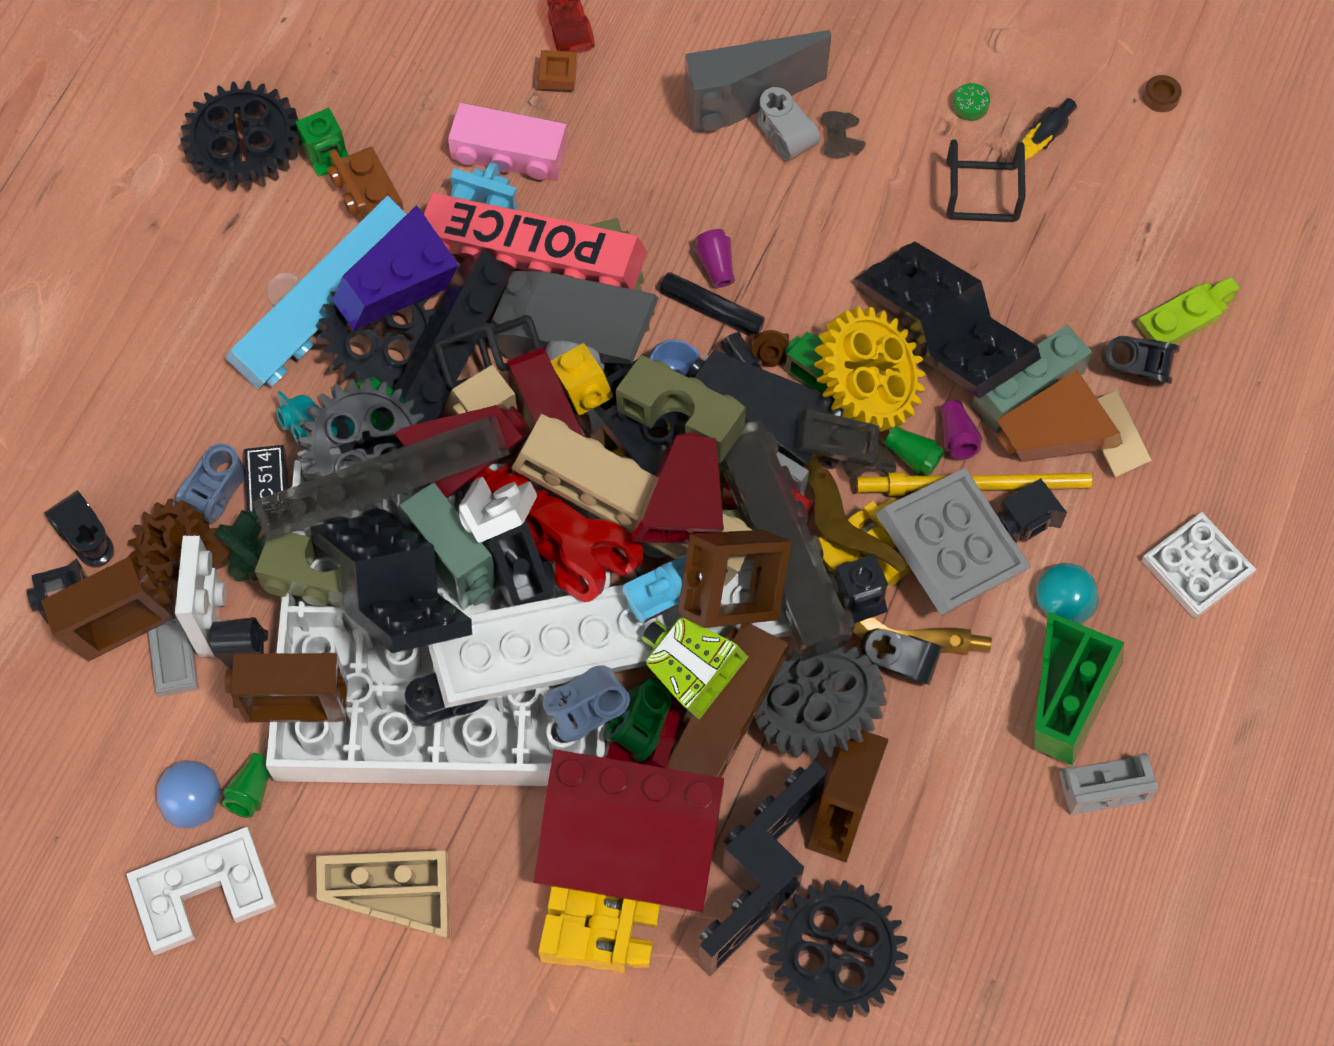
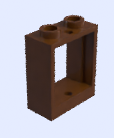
(709, 556)
(109, 608)
(288, 687)

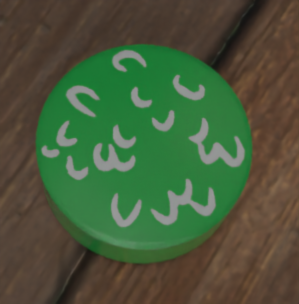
(971, 101)

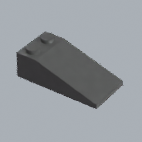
(728, 81)
(573, 311)

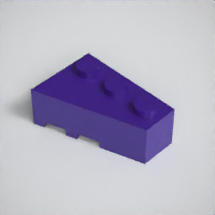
(396, 272)

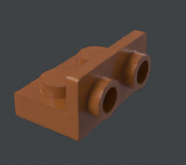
(362, 181)

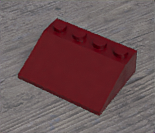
(628, 830)

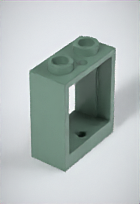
(459, 559)

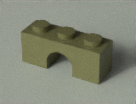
(656, 389)
(287, 569)

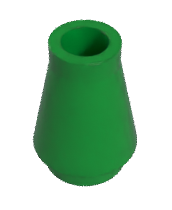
(915, 450)
(247, 788)

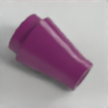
(715, 254)
(959, 432)

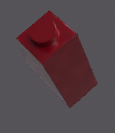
(539, 390)
(511, 425)
(683, 493)

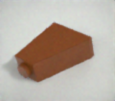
(1058, 423)

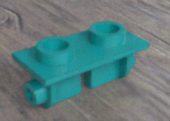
(294, 411)

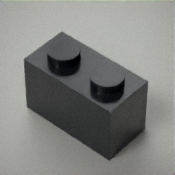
(518, 566)

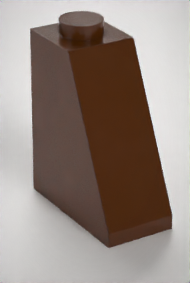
(847, 796)

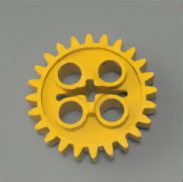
(867, 391)

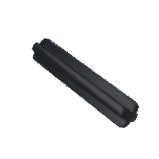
(712, 304)

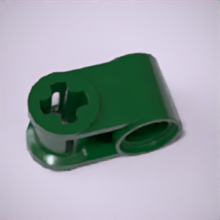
(642, 721)

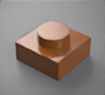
(557, 70)

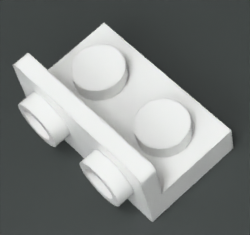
(496, 514)

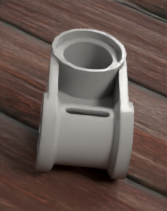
(786, 123)

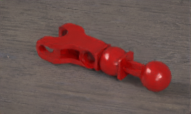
(572, 542)

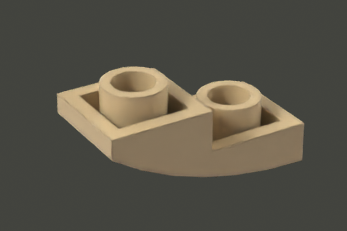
(1132, 451)

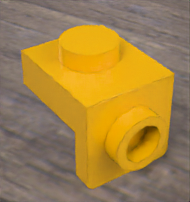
(582, 379)

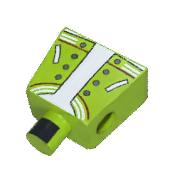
(692, 662)

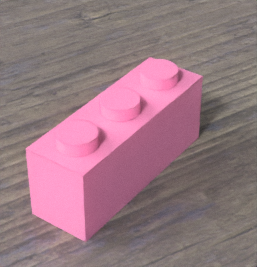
(508, 139)

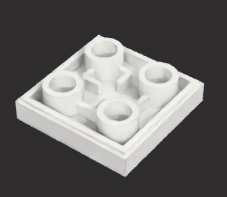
(1198, 565)

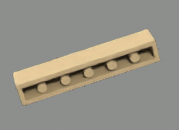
(598, 480)

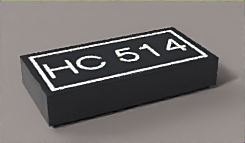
(264, 472)

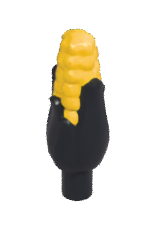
(1047, 127)

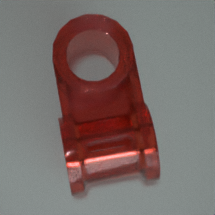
(569, 26)

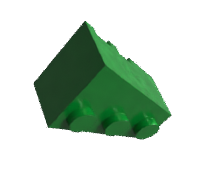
(1073, 685)

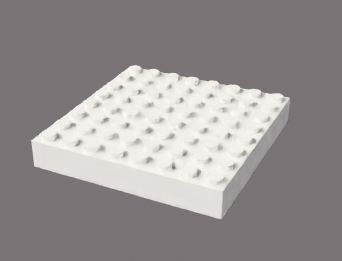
(497, 745)

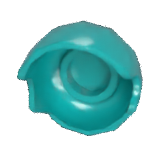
(1068, 592)

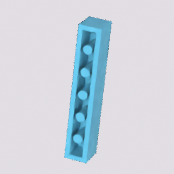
(293, 319)

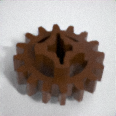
(161, 537)

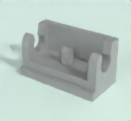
(1108, 784)

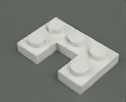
(198, 594)
(166, 883)

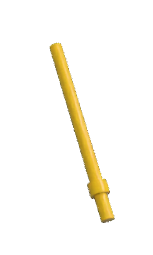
(897, 483)

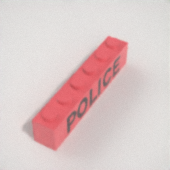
(536, 241)

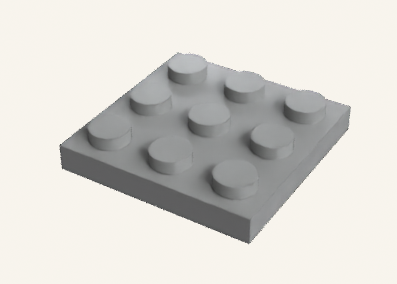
(953, 541)

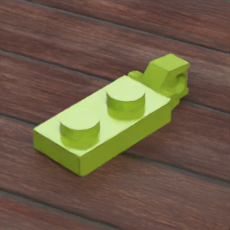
(1188, 312)

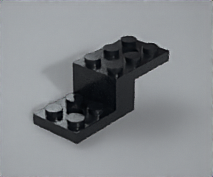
(948, 318)
(620, 431)
(390, 581)
(761, 866)

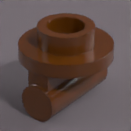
(769, 347)

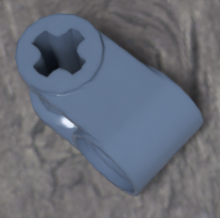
(209, 489)
(588, 701)

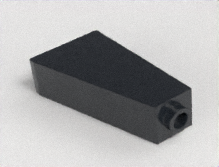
(765, 396)

